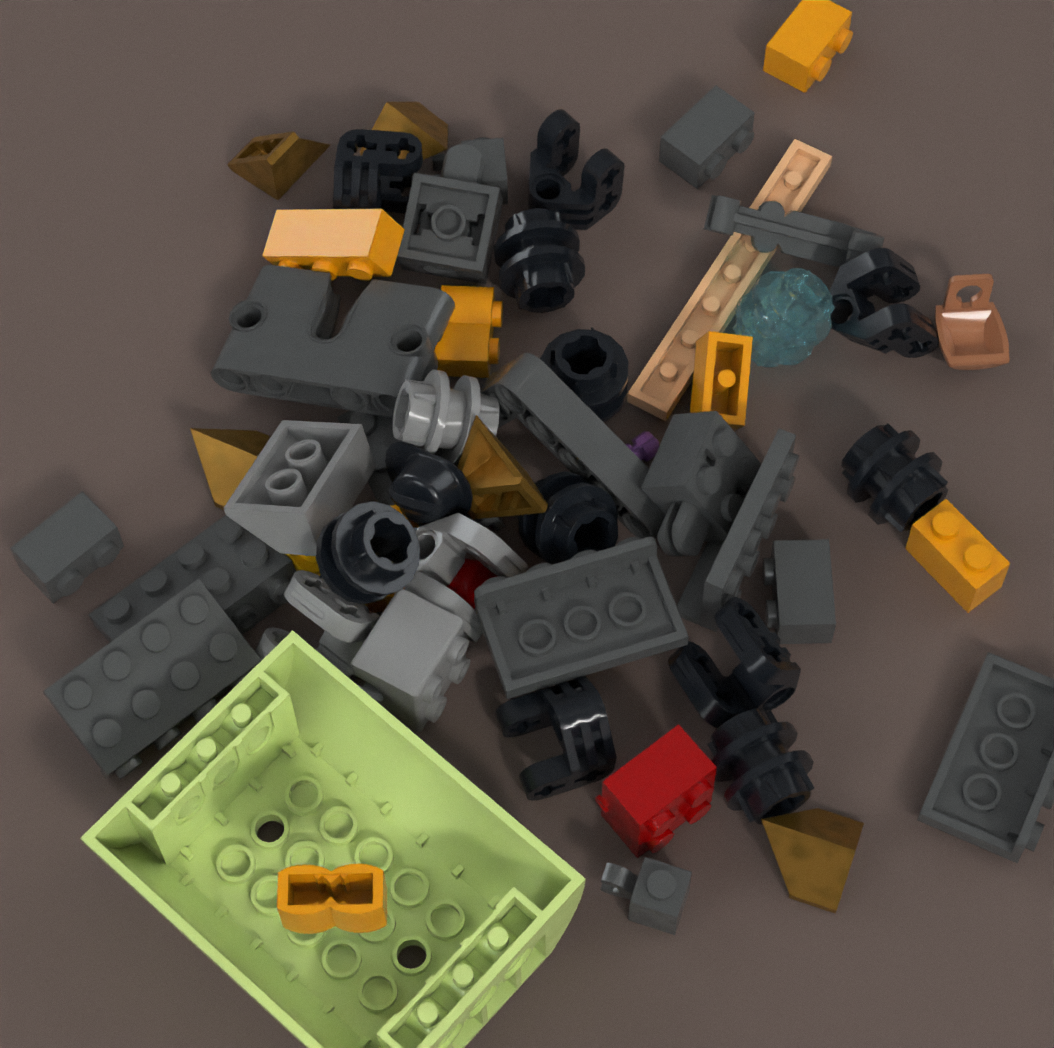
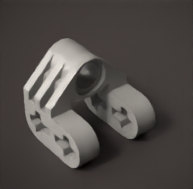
(442, 556)
(344, 622)

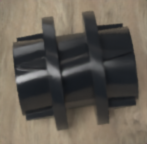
(539, 260)
(592, 368)
(885, 468)
(575, 520)
(367, 552)
(756, 757)

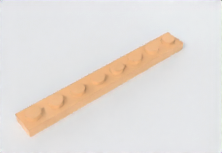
(723, 286)

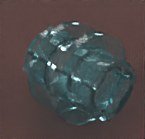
(785, 316)

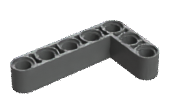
(575, 437)

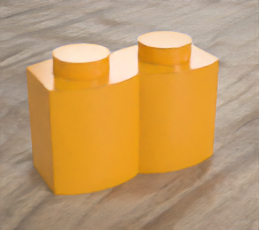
(468, 338)
(319, 899)

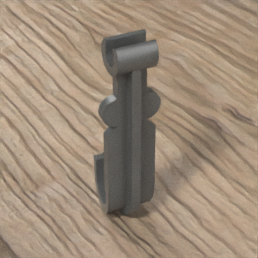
(792, 232)

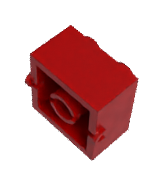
(658, 792)

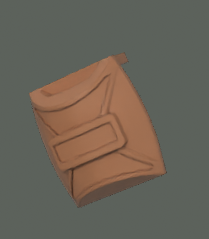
(971, 331)

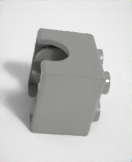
(412, 659)

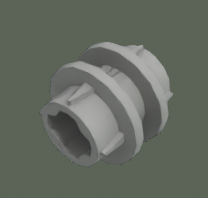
(437, 416)

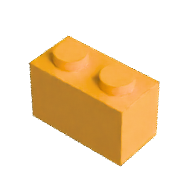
(808, 42)
(722, 376)
(957, 555)

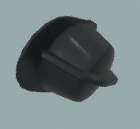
(426, 484)

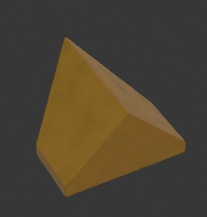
(416, 120)
(276, 161)
(227, 458)
(496, 478)
(814, 854)

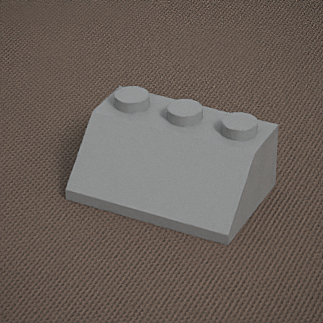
(302, 483)

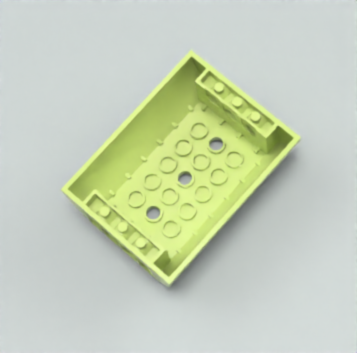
(349, 789)

